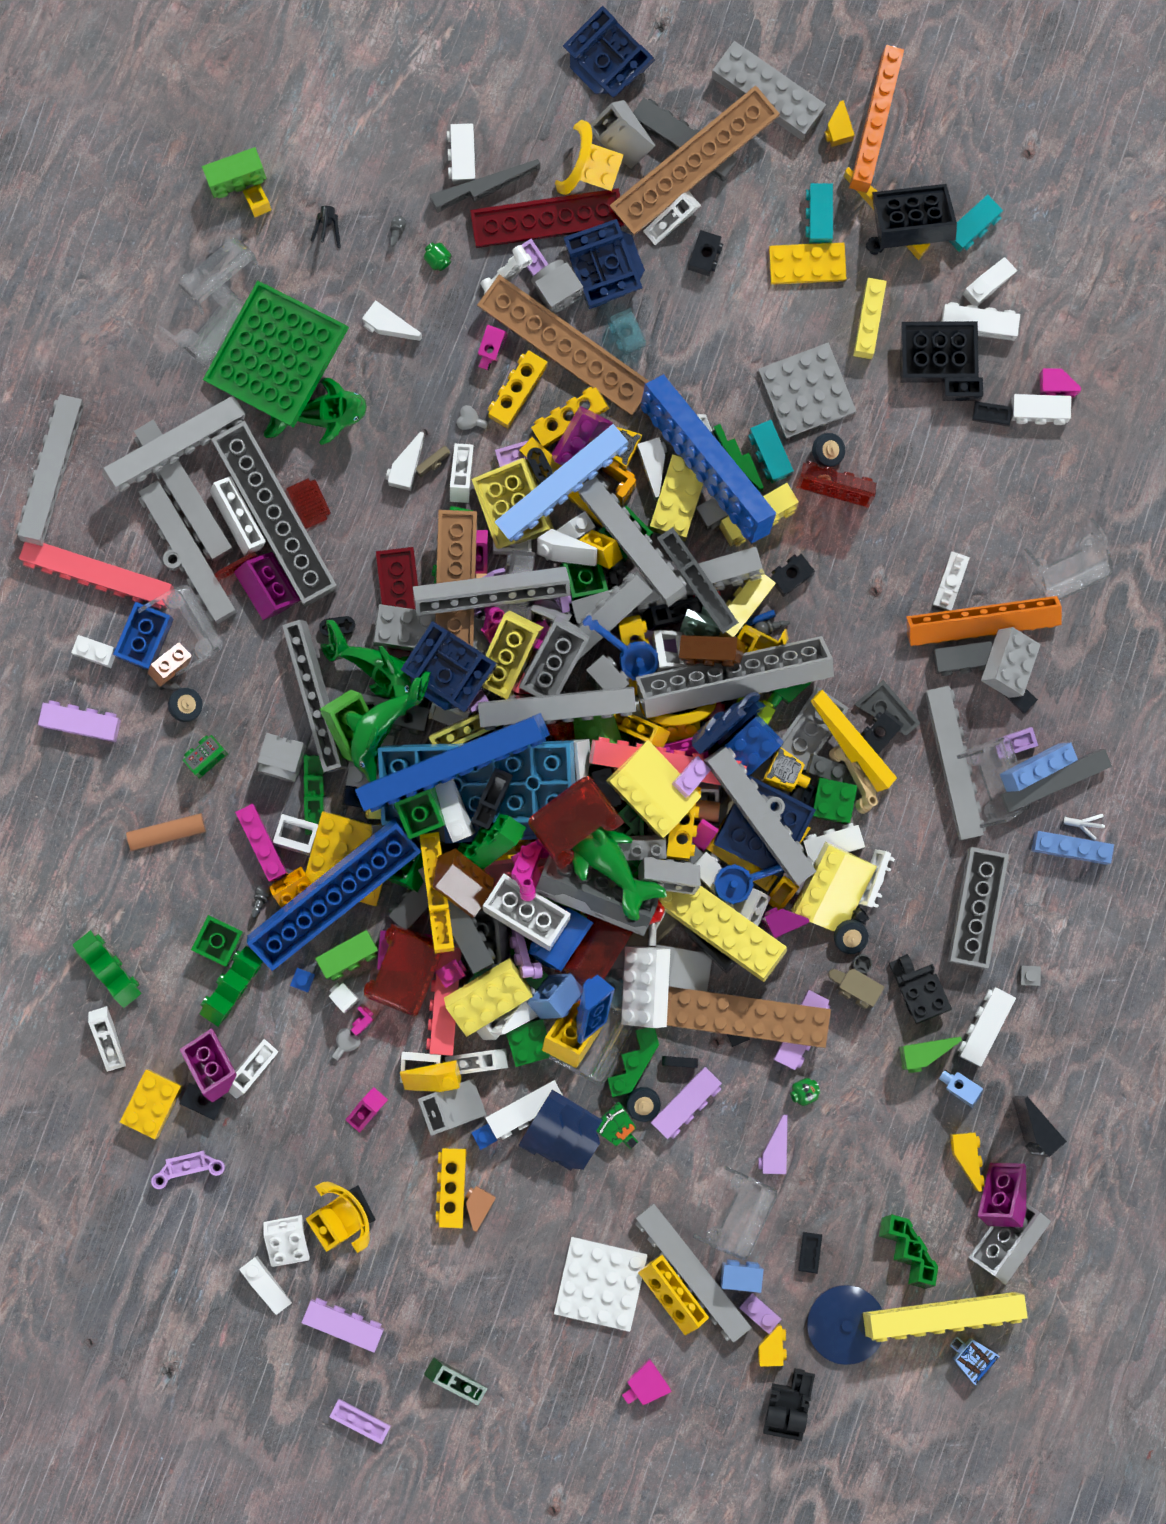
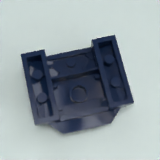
(606, 54)
(605, 262)
(454, 665)
(727, 724)
(563, 1133)

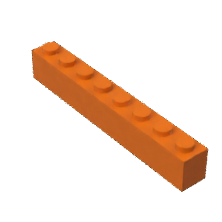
(876, 119)
(983, 620)

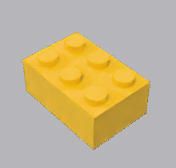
(563, 1042)
(151, 1104)

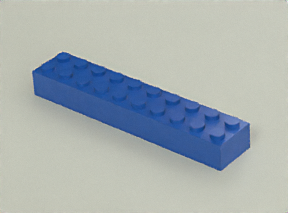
(707, 459)
(451, 762)
(333, 894)

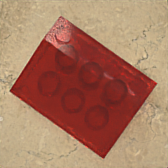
(836, 484)

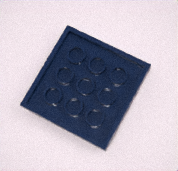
(741, 840)

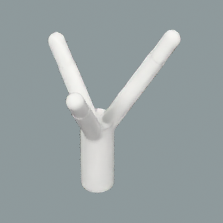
(1084, 822)
(652, 932)

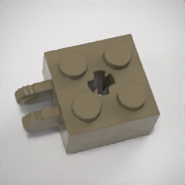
(856, 986)

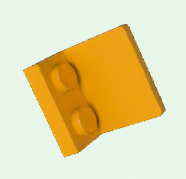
(626, 479)
(290, 886)

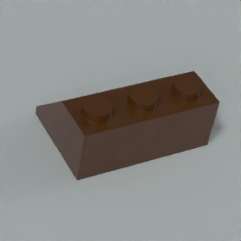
(711, 650)
(462, 882)

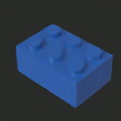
(143, 636)
(754, 744)

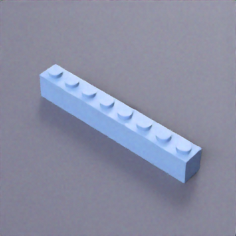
(562, 482)

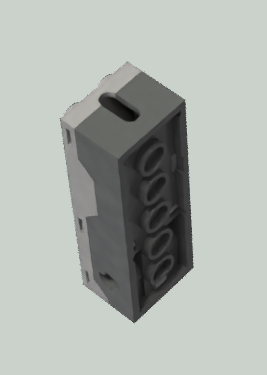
(595, 896)

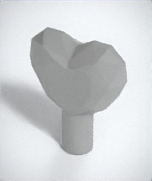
(470, 419)
(346, 1042)

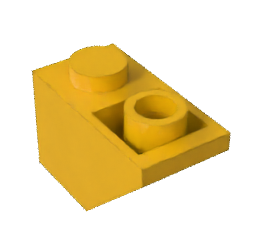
(771, 1348)

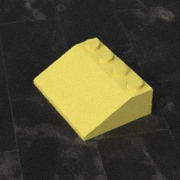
(500, 492)
(648, 789)
(834, 888)

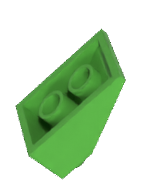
(922, 1054)

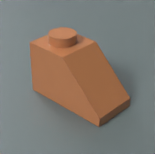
(478, 1205)

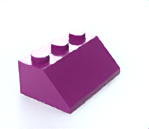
(580, 432)
(267, 585)
(782, 921)
(209, 1065)

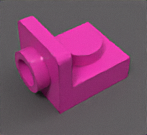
(451, 972)
(361, 1024)

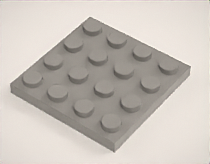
(807, 391)

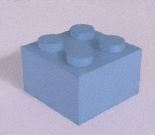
(555, 996)
(741, 1277)

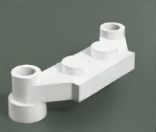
(512, 268)

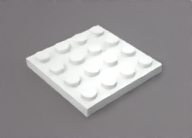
(600, 1284)

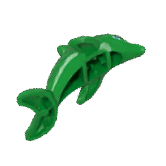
(329, 411)
(377, 664)
(377, 722)
(605, 855)

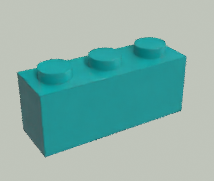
(819, 213)
(976, 222)
(770, 451)

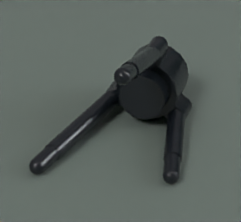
(326, 216)

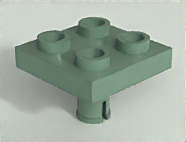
(699, 624)

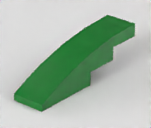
(743, 461)
(313, 790)

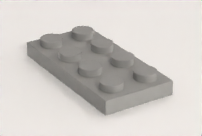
(808, 731)

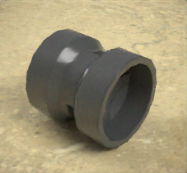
(862, 963)

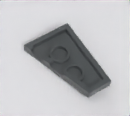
(882, 699)

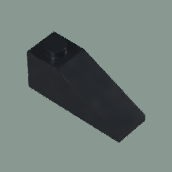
(665, 616)

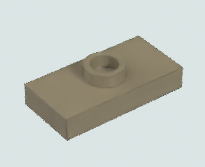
(433, 461)

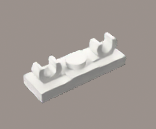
(951, 581)
(880, 859)

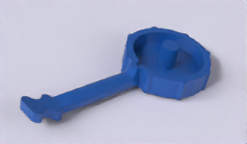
(635, 659)
(735, 883)

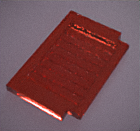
(309, 502)
(228, 570)

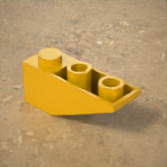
(965, 1152)

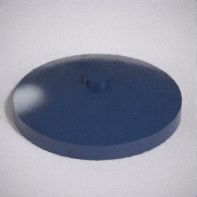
(838, 1327)

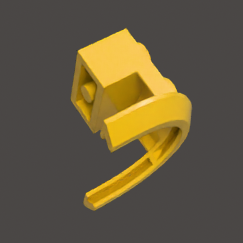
(594, 163)
(757, 640)
(682, 725)
(339, 1219)

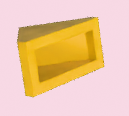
(257, 200)
(782, 893)

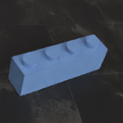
(1038, 767)
(1072, 847)

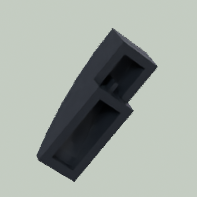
(492, 799)

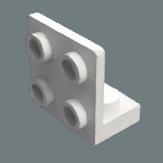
(286, 1241)

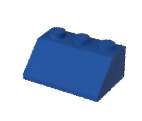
(565, 944)
(593, 1007)

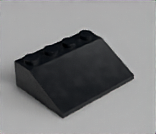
(914, 216)
(938, 351)
(1036, 1129)

